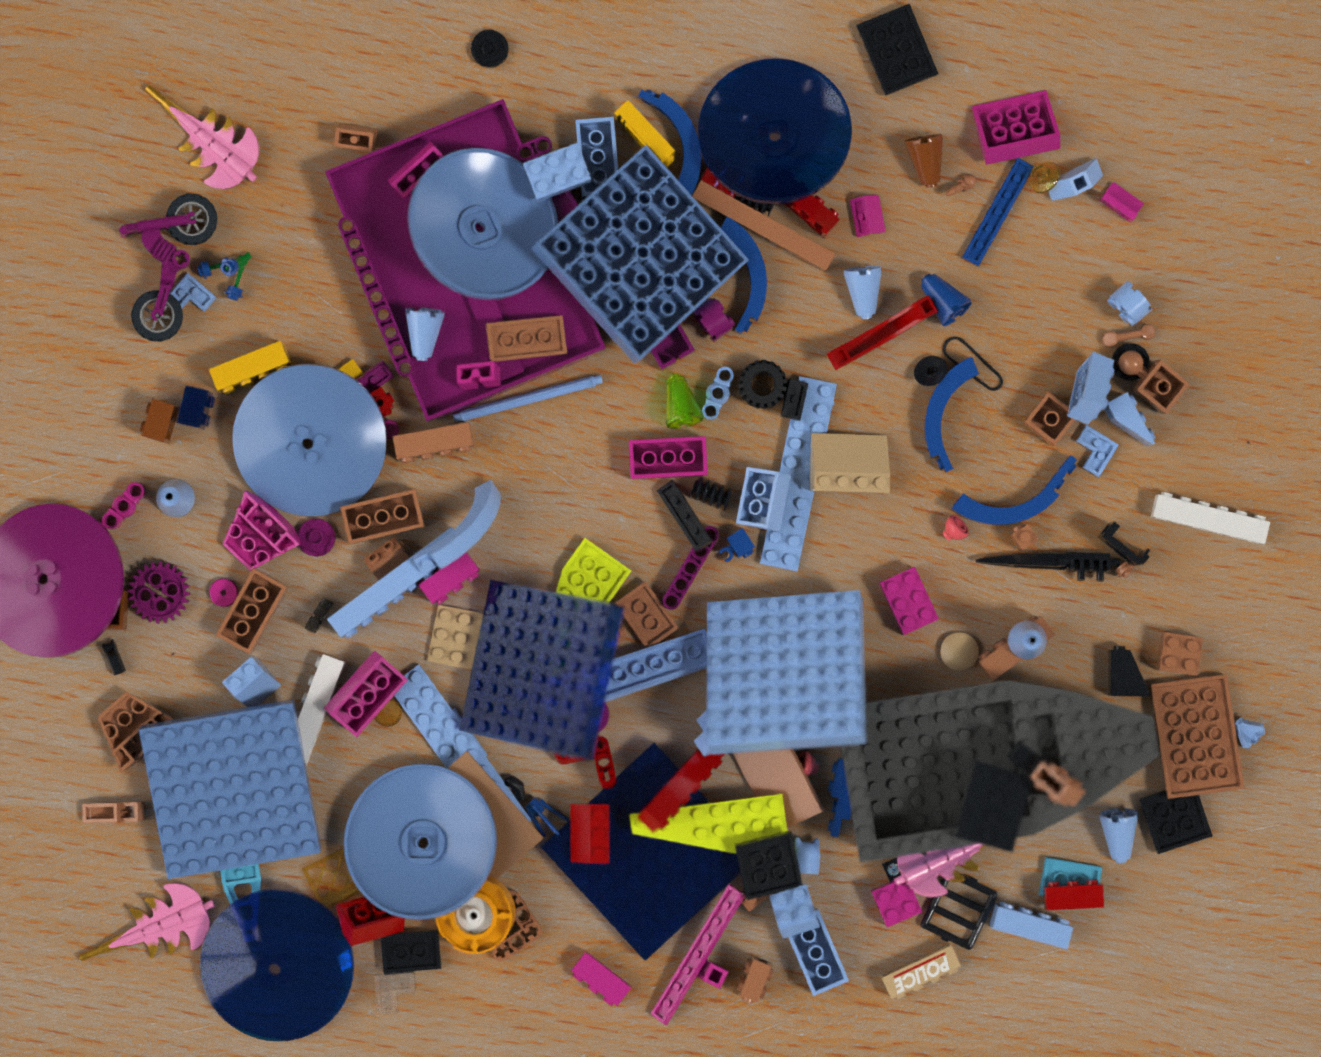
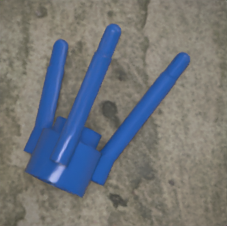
(536, 808)

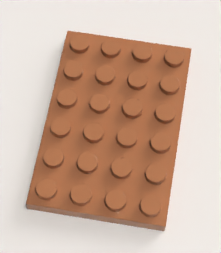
(1197, 736)

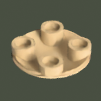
(959, 651)

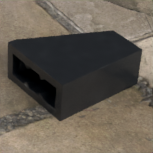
(1124, 674)

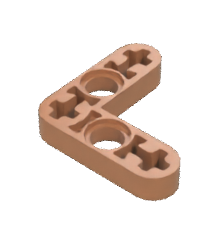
(524, 925)

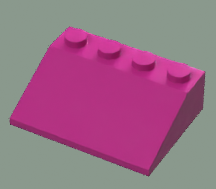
(1016, 127)

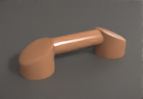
(1111, 338)

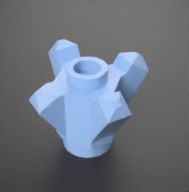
(1248, 732)

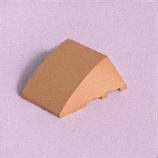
(122, 725)

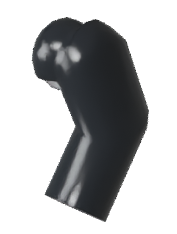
(517, 785)

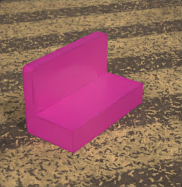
(1121, 202)
(867, 215)

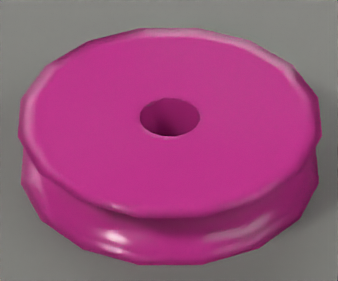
(216, 589)

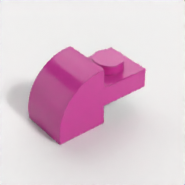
(713, 974)

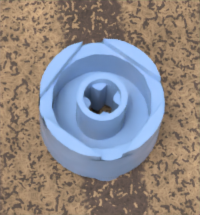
(1130, 303)

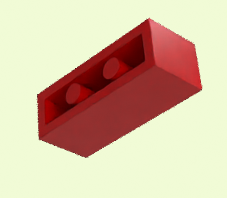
(1073, 895)

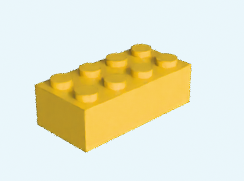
(250, 367)

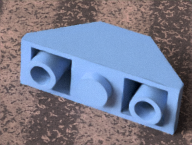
(1076, 180)

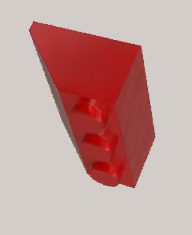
(590, 833)
(366, 922)

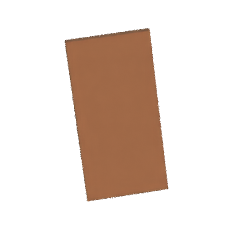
(781, 773)

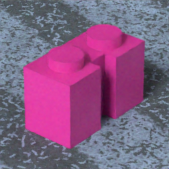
(478, 373)

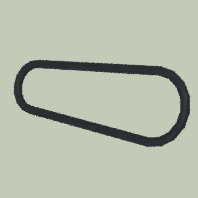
(987, 364)

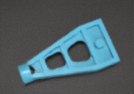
(246, 874)

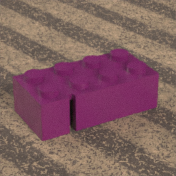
(671, 347)

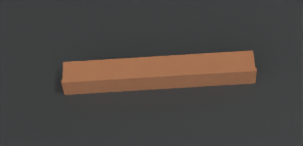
(763, 226)

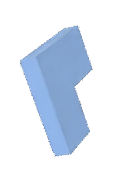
(191, 289)
(1101, 448)

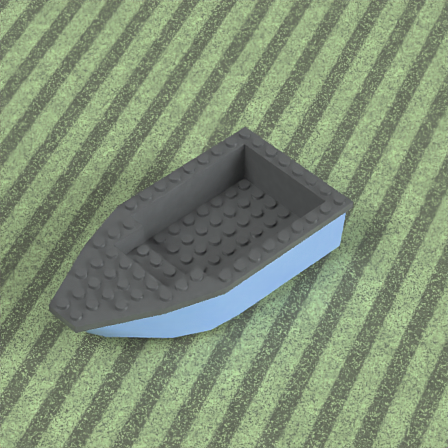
(923, 747)

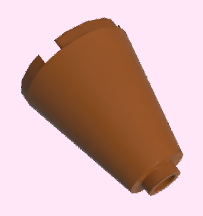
(926, 157)

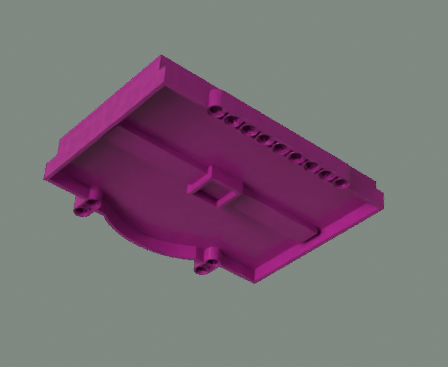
(382, 227)

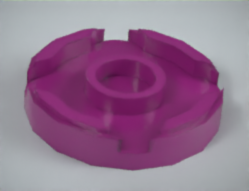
(316, 537)

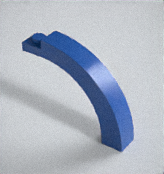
(687, 133)
(756, 272)
(954, 378)

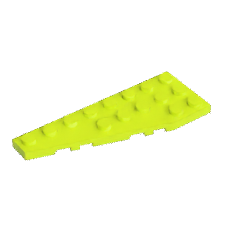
(592, 574)
(721, 823)

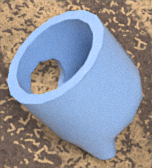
(808, 855)

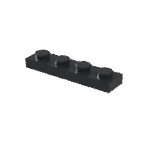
(685, 516)

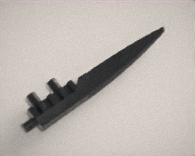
(1075, 561)

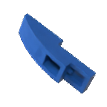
(838, 789)

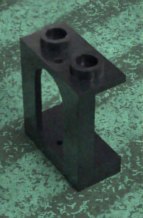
(1107, 537)

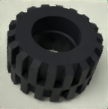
(750, 372)

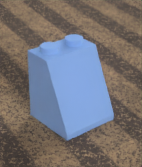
(251, 682)

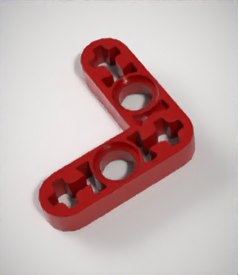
(599, 754)

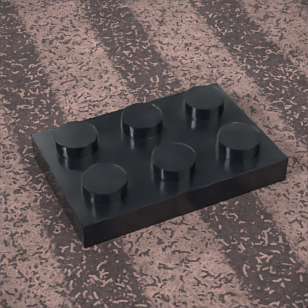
(411, 951)

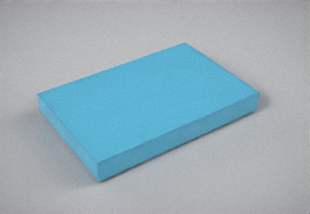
(1063, 871)

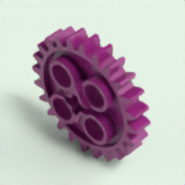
(168, 577)

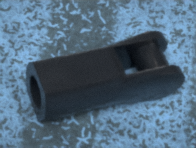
(115, 660)

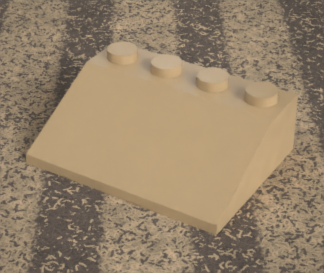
(849, 463)

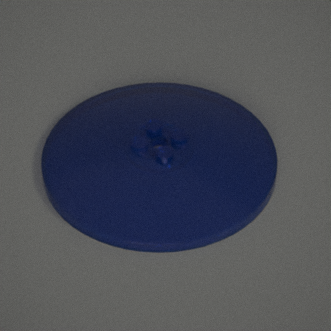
(777, 99)
(283, 931)

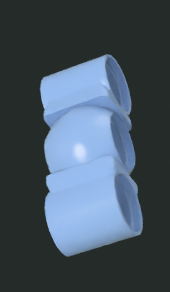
(720, 384)

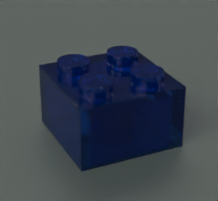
(196, 408)

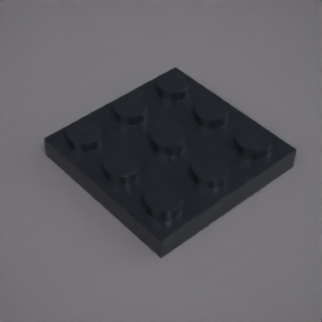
(1174, 820)
(768, 865)

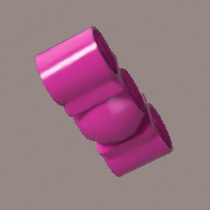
(116, 511)

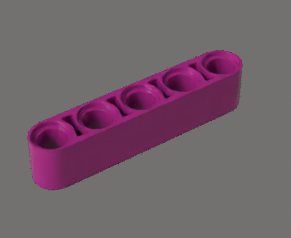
(682, 574)

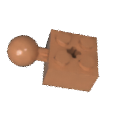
(1147, 387)

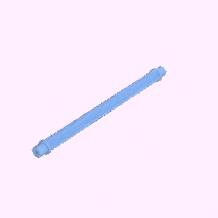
(527, 398)

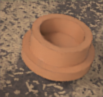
(1125, 570)

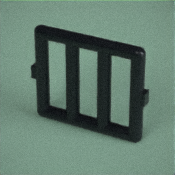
(976, 928)

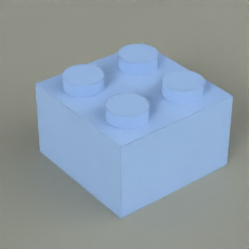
(794, 911)

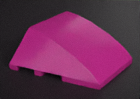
(259, 532)

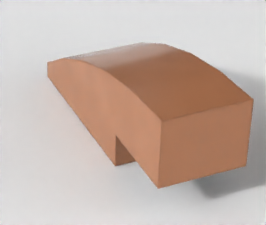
(113, 812)

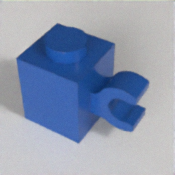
(740, 544)

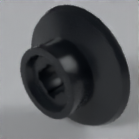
(927, 365)

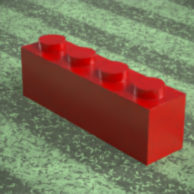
(815, 214)

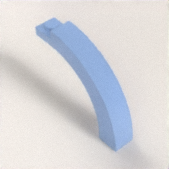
(466, 534)

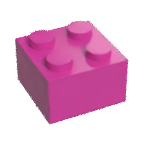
(896, 902)

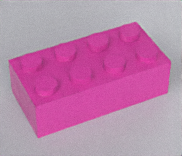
(668, 458)
(365, 693)

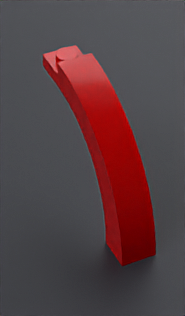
(882, 333)

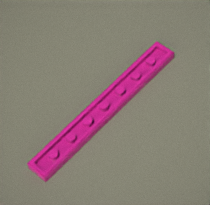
(698, 954)

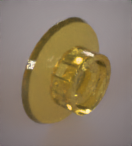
(1048, 180)

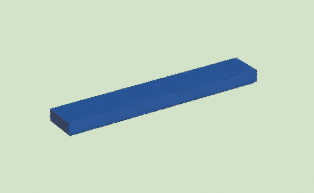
(997, 212)

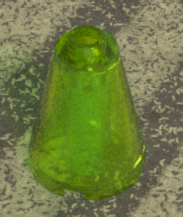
(681, 403)

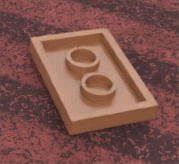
(647, 615)

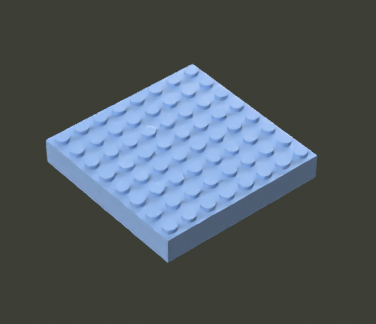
(785, 672)

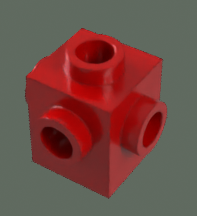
(380, 395)

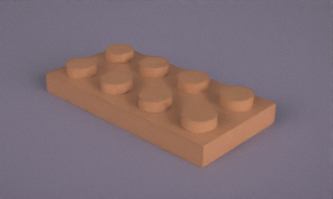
(526, 338)

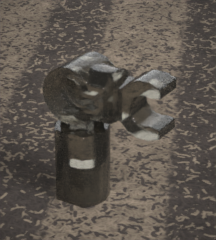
(320, 613)

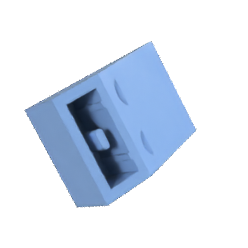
(1126, 417)

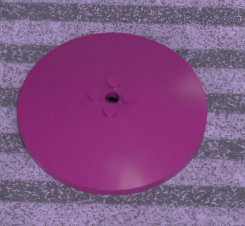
(81, 585)

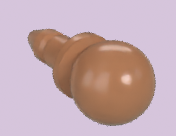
(967, 182)

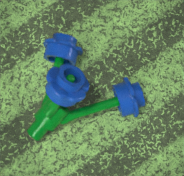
(229, 267)

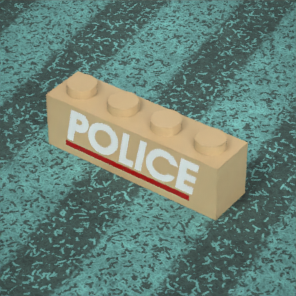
(920, 971)

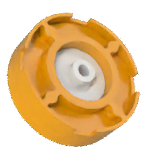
(488, 928)

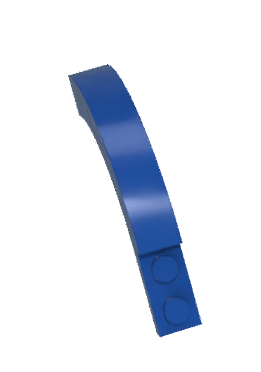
(1003, 516)

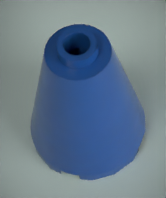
(945, 298)

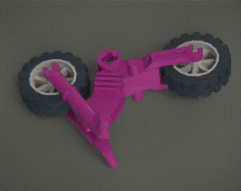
(166, 253)

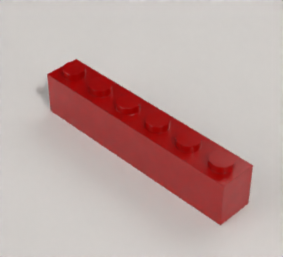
(678, 789)

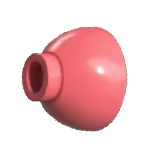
(955, 528)
(808, 762)

